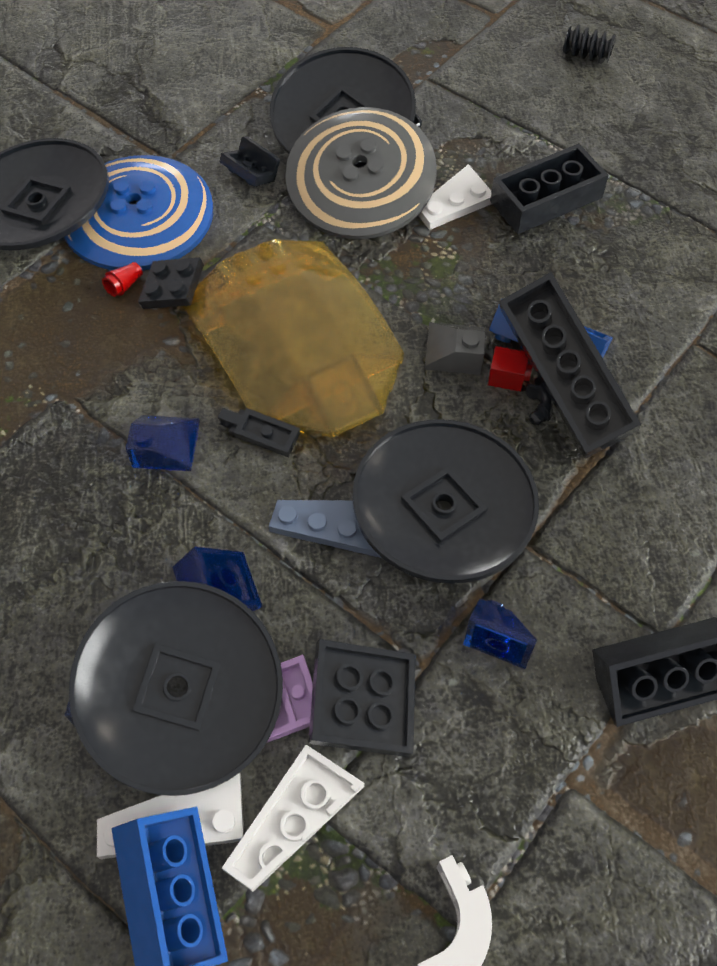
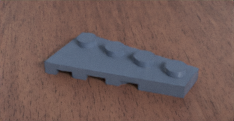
(320, 522)

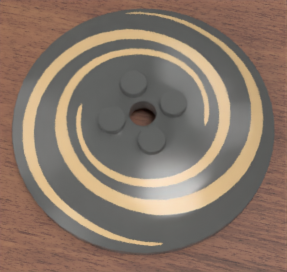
(366, 199)

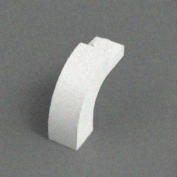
(473, 919)

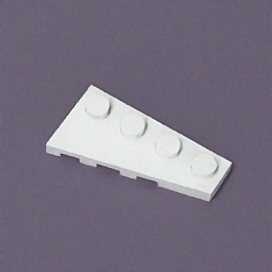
(218, 810)
(295, 811)

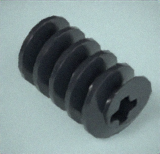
(589, 44)

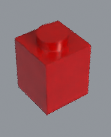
(509, 369)

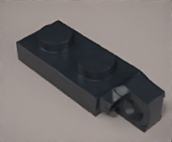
(260, 430)

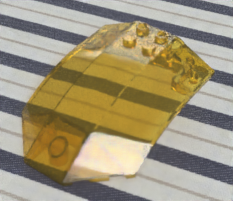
(298, 336)

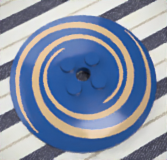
(163, 225)

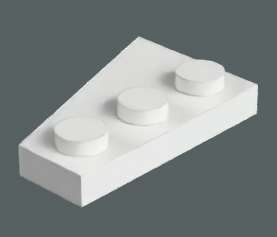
(456, 198)

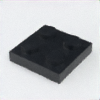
(171, 283)

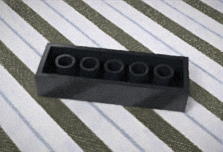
(569, 365)

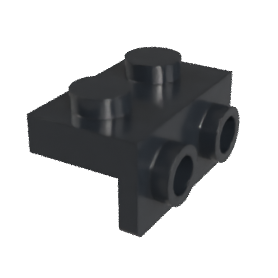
(251, 162)

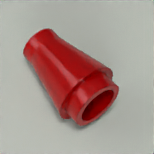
(121, 279)

